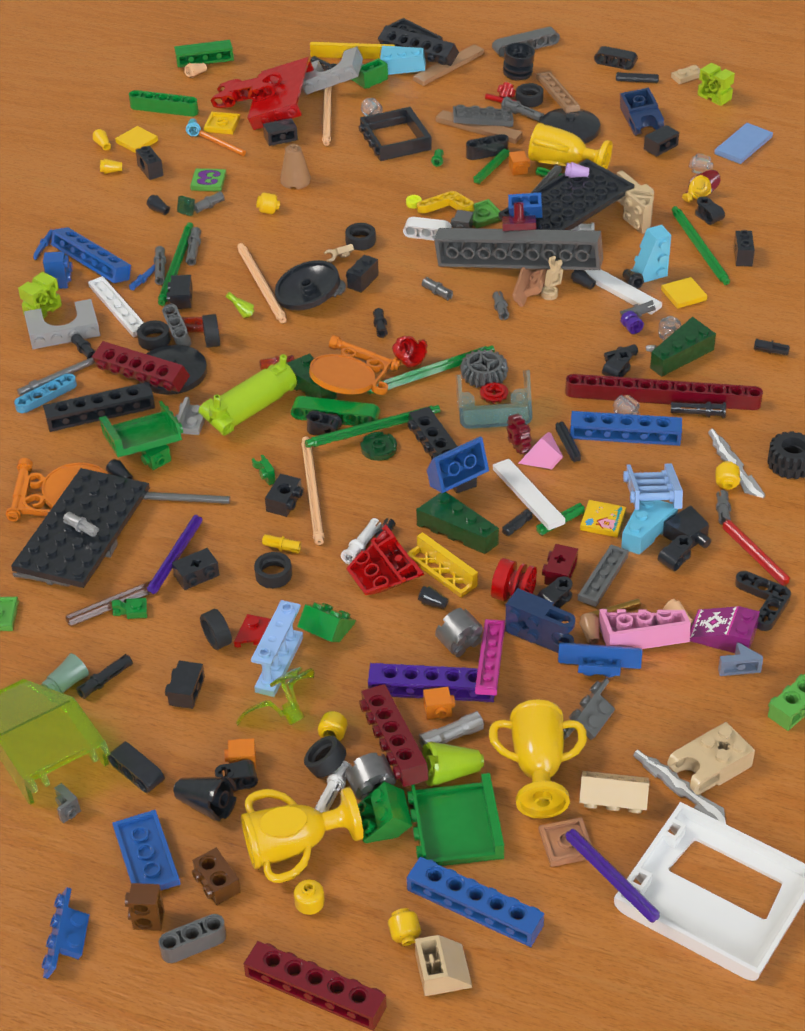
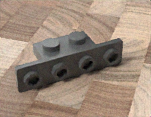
(593, 711)

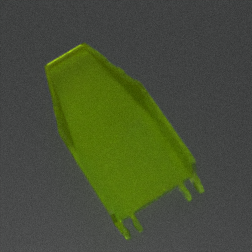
(43, 733)

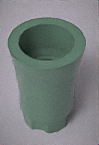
(66, 674)

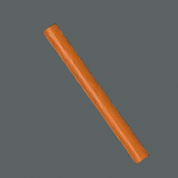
(222, 143)

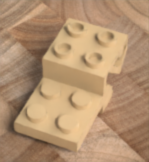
(637, 204)

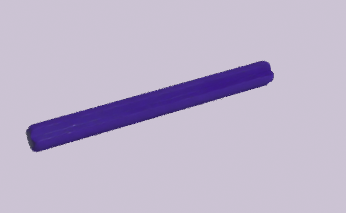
(174, 554)
(613, 875)

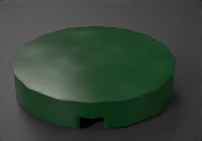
(378, 446)

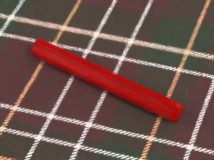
(753, 550)

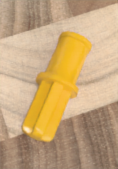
(282, 543)

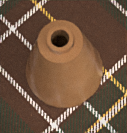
(294, 168)

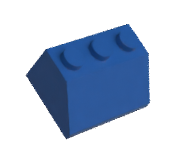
(458, 465)

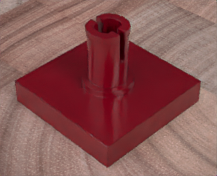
(519, 221)

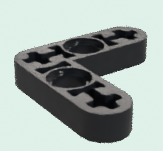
(772, 599)

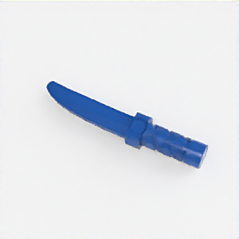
(44, 242)
(142, 278)

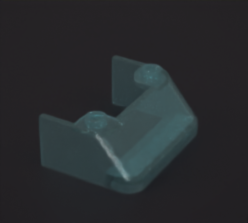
(494, 415)

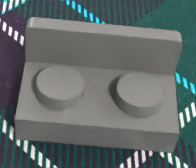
(190, 418)

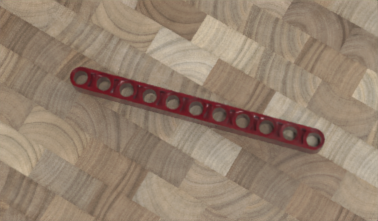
(663, 391)

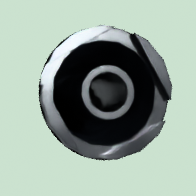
(207, 795)

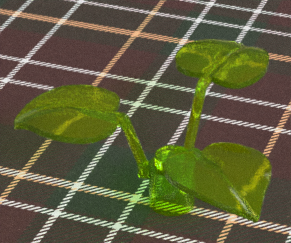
(291, 708)

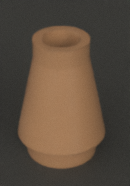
(590, 626)

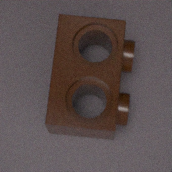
(218, 874)
(145, 906)

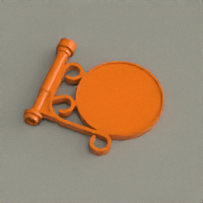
(348, 375)
(52, 487)

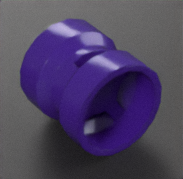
(632, 322)

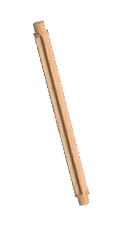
(327, 116)
(262, 284)
(318, 534)

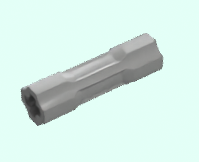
(464, 726)

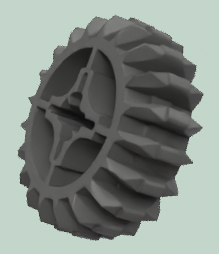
(484, 368)

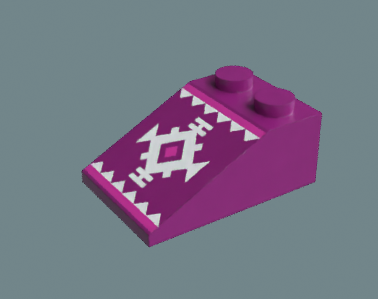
(725, 627)

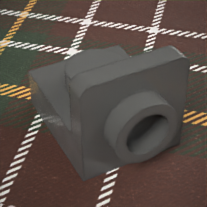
(67, 803)

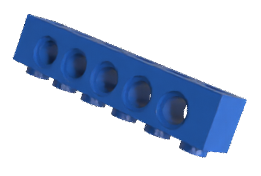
(91, 255)
(626, 428)
(422, 883)

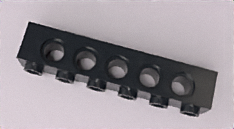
(434, 49)
(91, 407)
(434, 438)

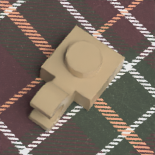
(343, 252)
(554, 275)

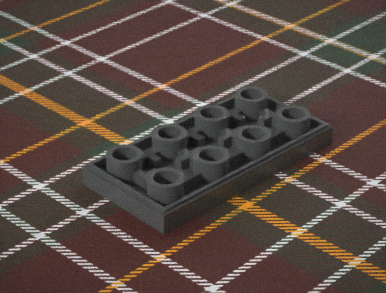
(483, 116)

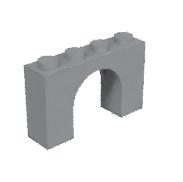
(345, 70)
(45, 335)

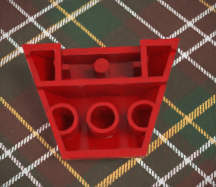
(383, 565)

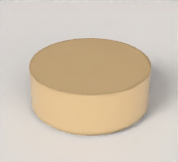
(549, 293)

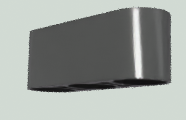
(176, 325)
(181, 940)

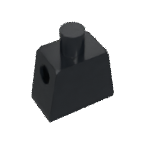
(688, 523)

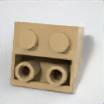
(441, 965)

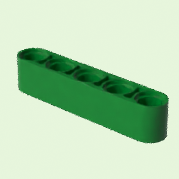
(163, 103)
(350, 412)

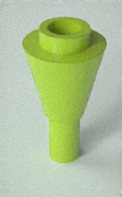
(244, 307)

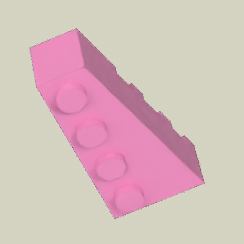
(644, 628)

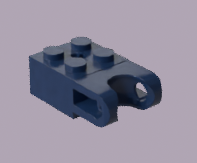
(641, 110)
(538, 620)

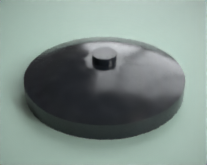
(581, 123)
(307, 285)
(188, 357)

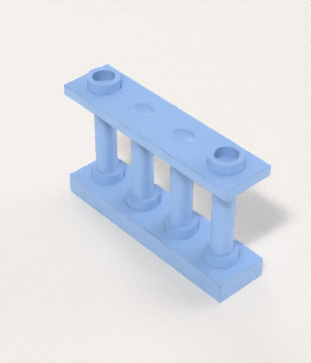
(654, 486)
(277, 647)

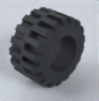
(787, 455)

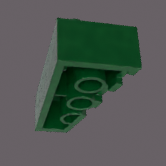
(682, 347)
(458, 522)

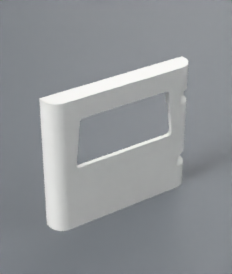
(702, 919)

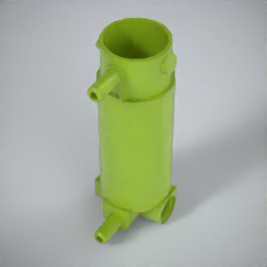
(249, 397)

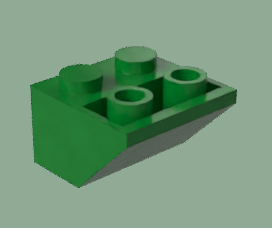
(372, 73)
(325, 622)
(384, 813)

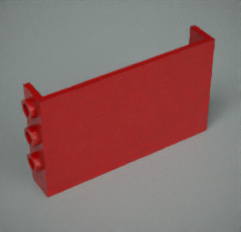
(285, 101)

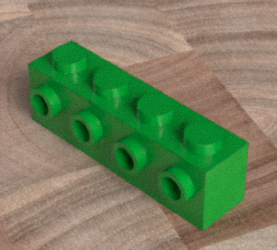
(204, 53)

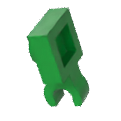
(265, 470)
(132, 608)

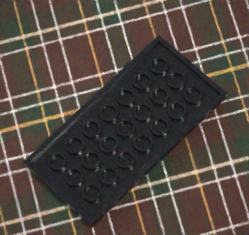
(574, 200)
(72, 556)

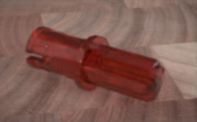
(265, 363)

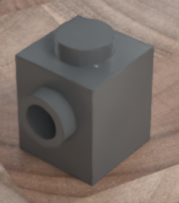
(462, 219)

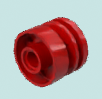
(508, 579)

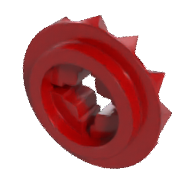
(500, 390)

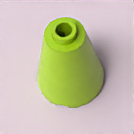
(450, 762)

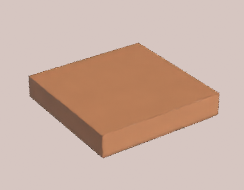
(556, 846)

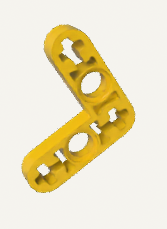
(450, 198)

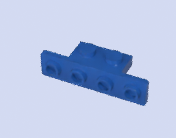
(600, 658)
(67, 933)

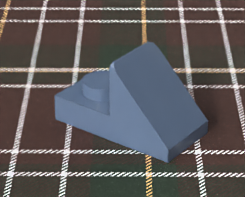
(743, 662)

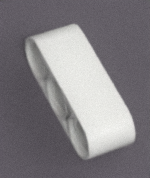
(424, 227)

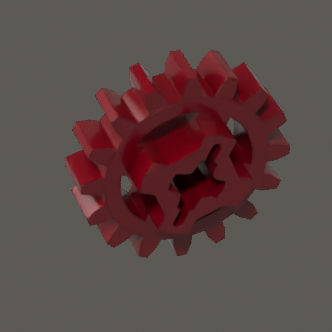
(519, 433)

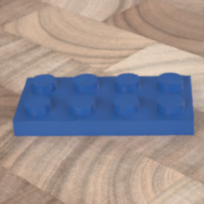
(146, 850)

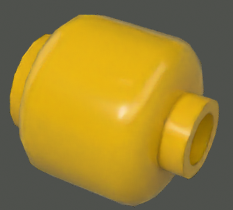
(267, 203)
(727, 474)
(332, 724)
(309, 897)
(404, 926)

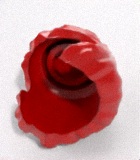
(410, 351)

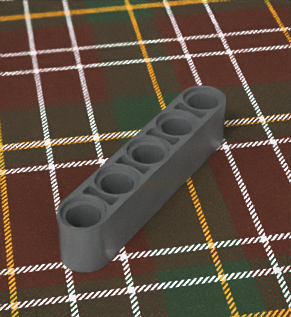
(536, 38)

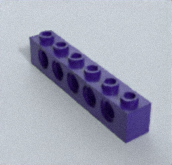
(411, 680)

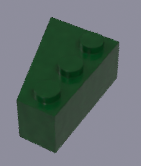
(304, 382)

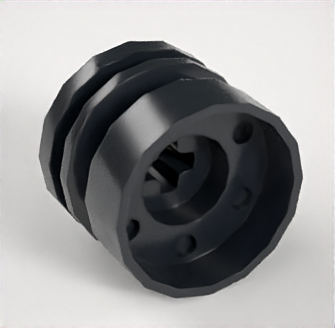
(518, 61)

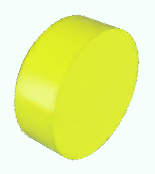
(412, 200)

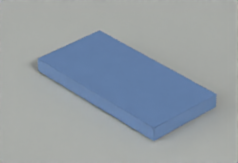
(743, 143)

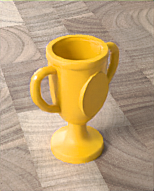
(561, 147)
(539, 752)
(293, 830)

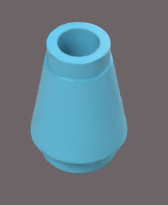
(193, 127)

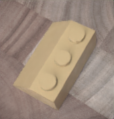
(614, 791)

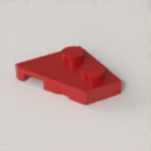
(251, 630)

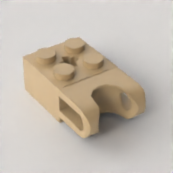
(713, 758)

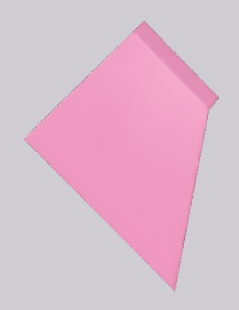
(543, 454)

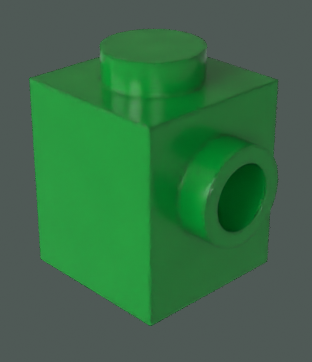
(156, 456)

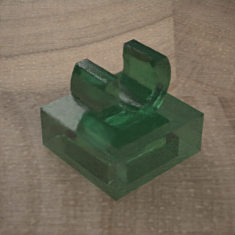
(185, 205)

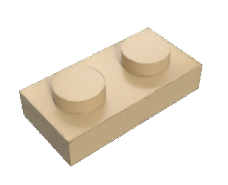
(686, 74)

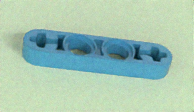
(27, 401)

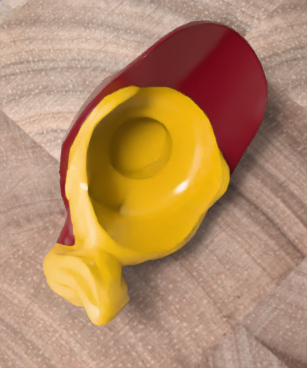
(702, 185)

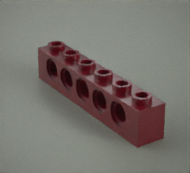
(140, 366)
(393, 736)
(322, 995)

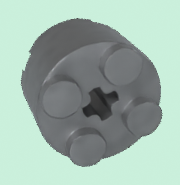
(459, 631)
(369, 774)

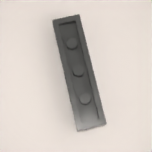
(603, 575)

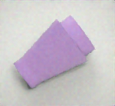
(575, 170)

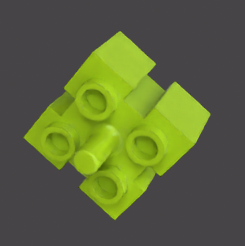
(716, 84)
(40, 294)

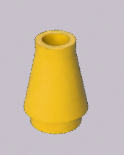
(101, 139)
(110, 166)

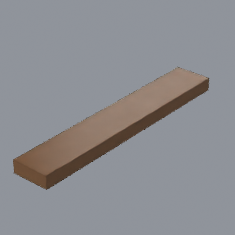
(439, 70)
(558, 92)
(488, 130)

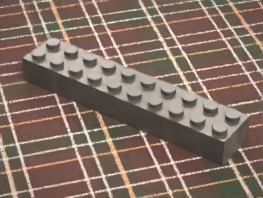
(518, 248)

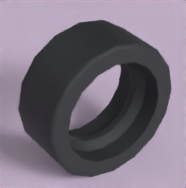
(529, 94)
(360, 229)
(152, 327)
(211, 330)
(273, 580)
(215, 629)
(325, 756)

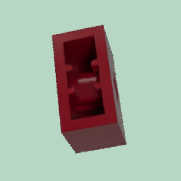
(561, 563)

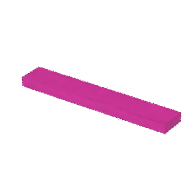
(490, 657)

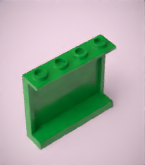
(142, 432)
(457, 823)

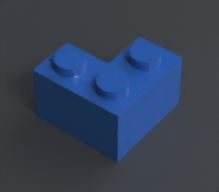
(58, 266)

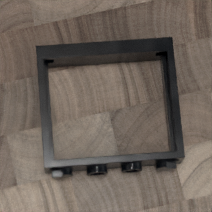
(391, 118)

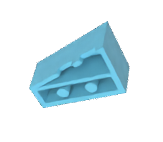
(403, 59)
(654, 254)
(646, 525)

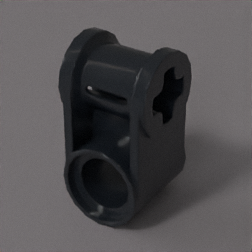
(709, 211)
(618, 364)
(321, 423)
(676, 552)
(558, 591)
(241, 772)

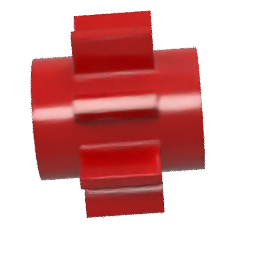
(506, 90)

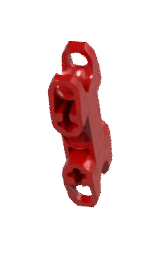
(253, 89)

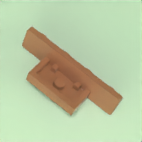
(529, 283)

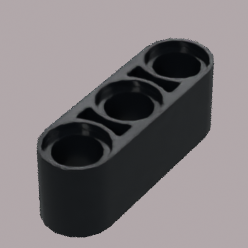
(622, 56)
(486, 146)
(136, 767)

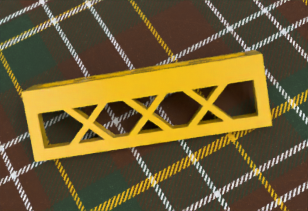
(449, 562)

